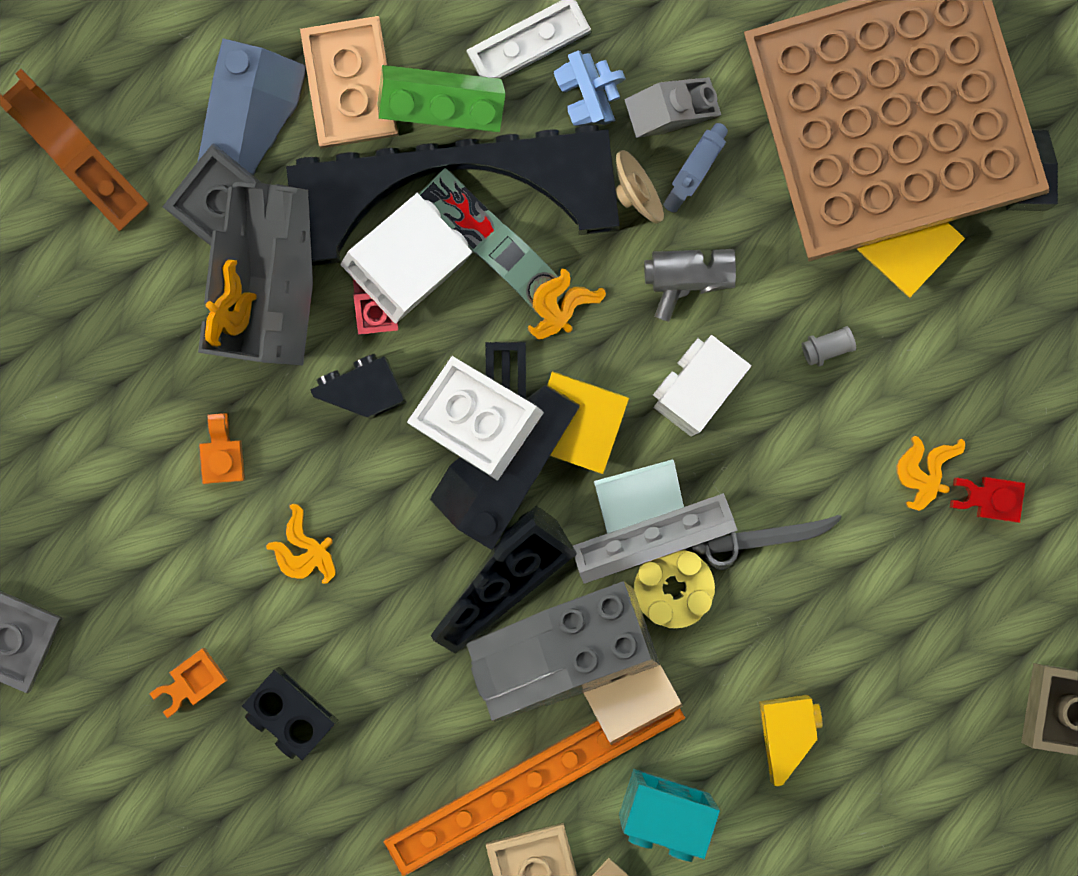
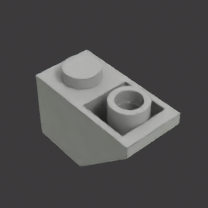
(672, 106)

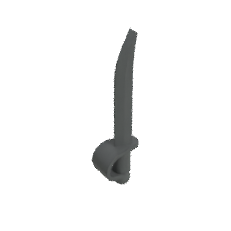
(760, 538)

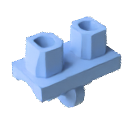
(583, 74)

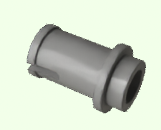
(828, 346)

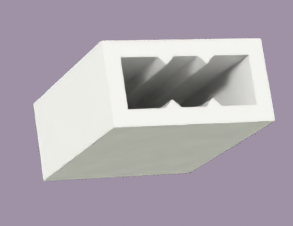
(406, 257)

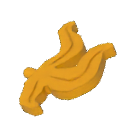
(546, 304)
(220, 318)
(914, 478)
(304, 564)

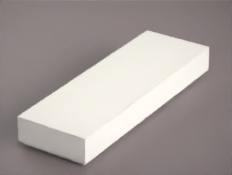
(529, 40)

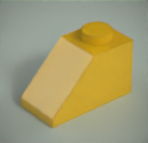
(788, 733)

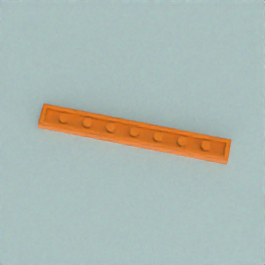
(512, 792)

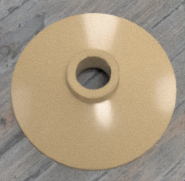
(637, 188)

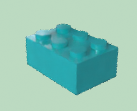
(668, 816)

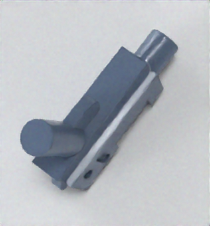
(696, 166)

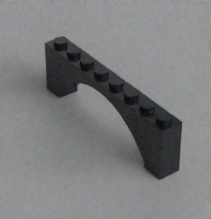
(565, 168)

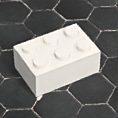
(702, 385)

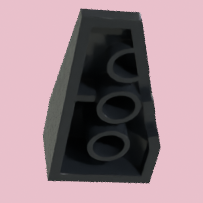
(482, 504)
(513, 569)

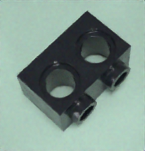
(296, 705)

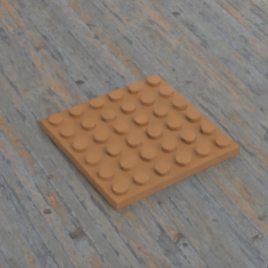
(893, 118)

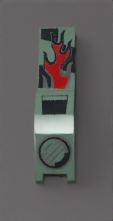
(489, 236)

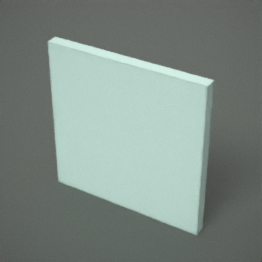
(639, 495)

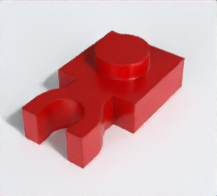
(995, 498)

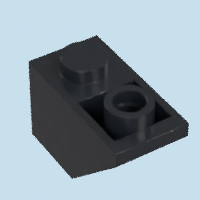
(364, 391)

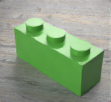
(441, 98)

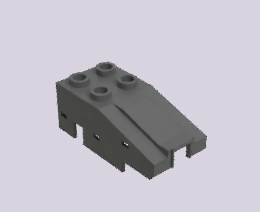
(273, 264)
(562, 652)

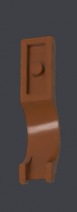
(73, 151)

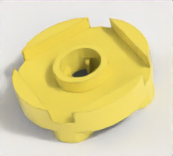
(661, 607)

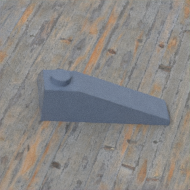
(250, 101)

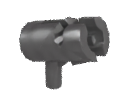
(685, 271)

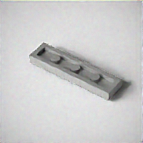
(654, 538)

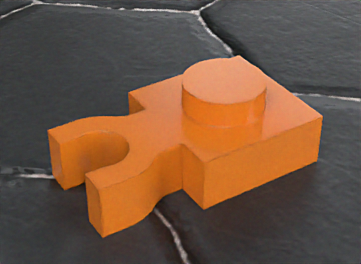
(193, 680)

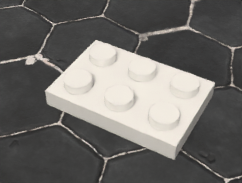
(475, 417)

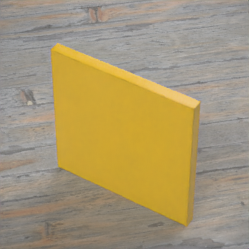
(913, 256)
(593, 427)

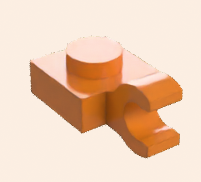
(221, 458)

